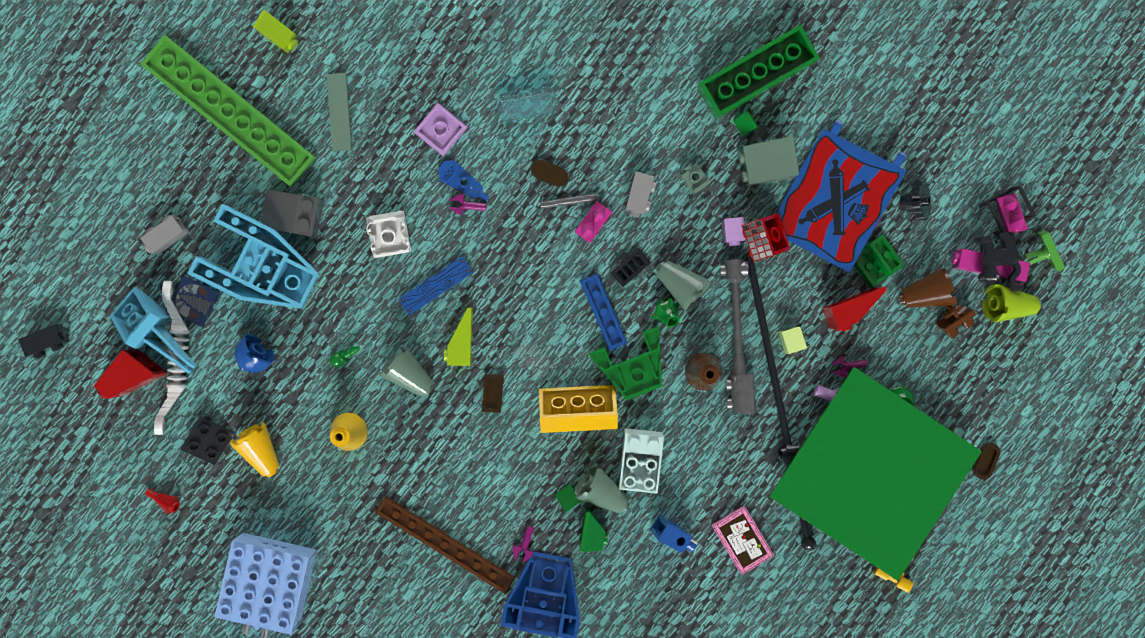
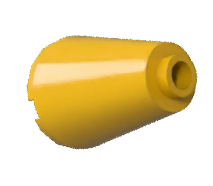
(348, 431)
(257, 449)

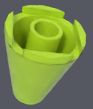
(1007, 304)

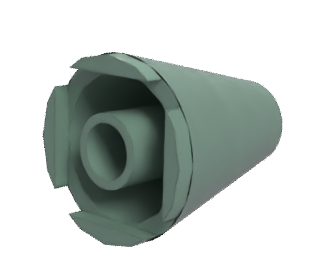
(682, 283)
(407, 373)
(601, 491)

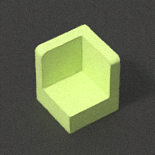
(792, 340)

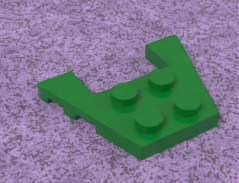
(636, 374)

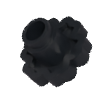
(917, 201)

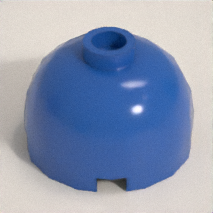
(250, 354)

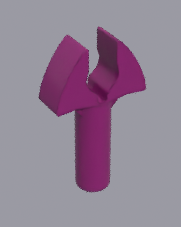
(467, 205)
(848, 365)
(524, 545)

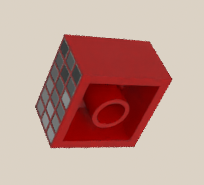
(765, 237)

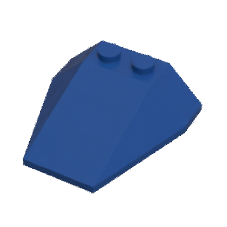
(544, 599)

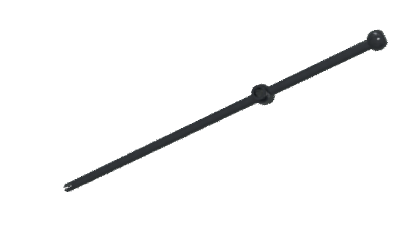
(788, 450)

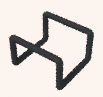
(988, 202)

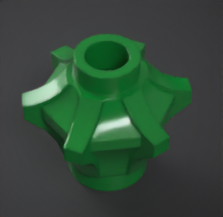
(667, 312)

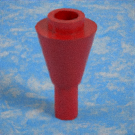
(166, 502)

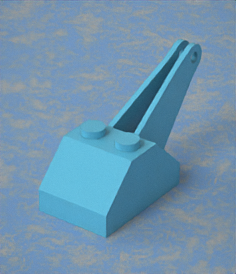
(139, 321)

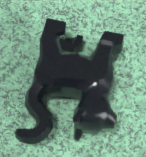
(1004, 255)

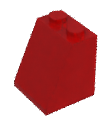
(128, 373)

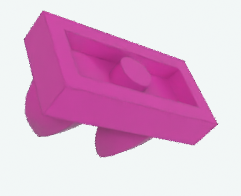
(1011, 213)
(593, 222)

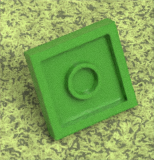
(1047, 251)

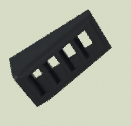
(619, 279)

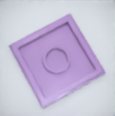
(440, 129)

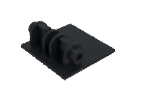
(207, 440)

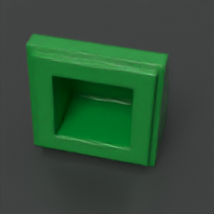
(745, 123)
(567, 498)

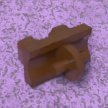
(955, 317)

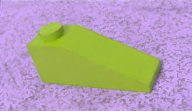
(276, 32)
(460, 346)

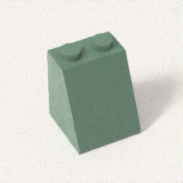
(769, 161)

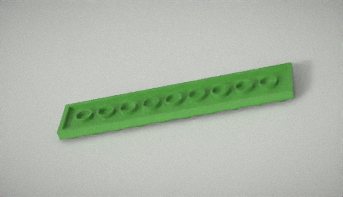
(228, 110)

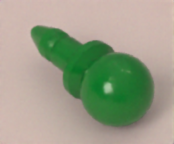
(339, 358)

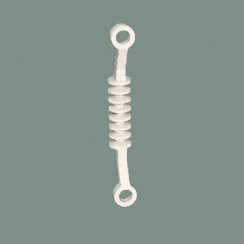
(178, 328)

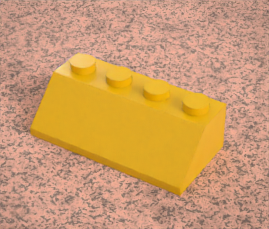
(578, 408)

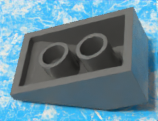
(292, 213)

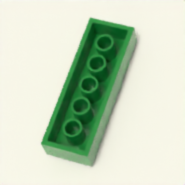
(758, 72)

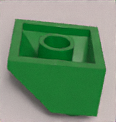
(592, 533)

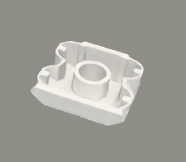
(388, 234)

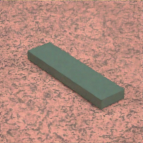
(339, 112)

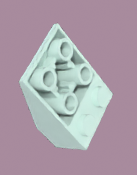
(641, 460)

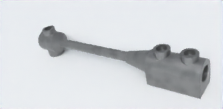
(740, 383)

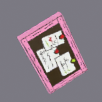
(742, 540)

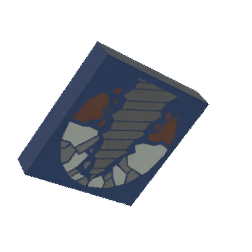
(194, 300)

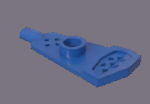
(457, 176)

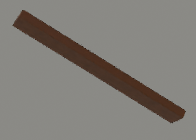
(444, 544)

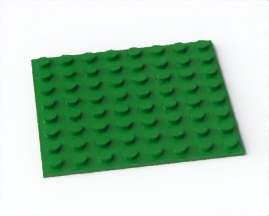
(875, 473)

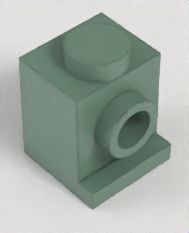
(694, 186)

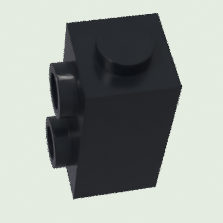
(39, 342)

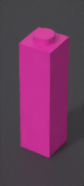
(969, 261)

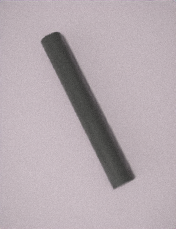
(568, 201)

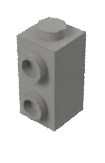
(639, 194)
(163, 235)

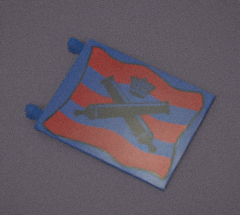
(838, 198)

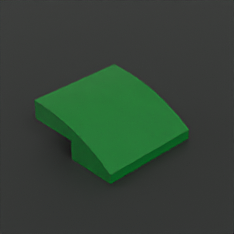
(877, 261)

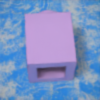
(733, 231)

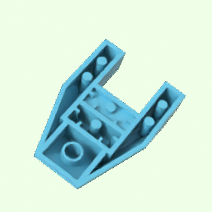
(266, 270)

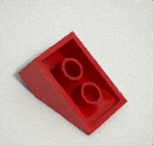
(849, 311)

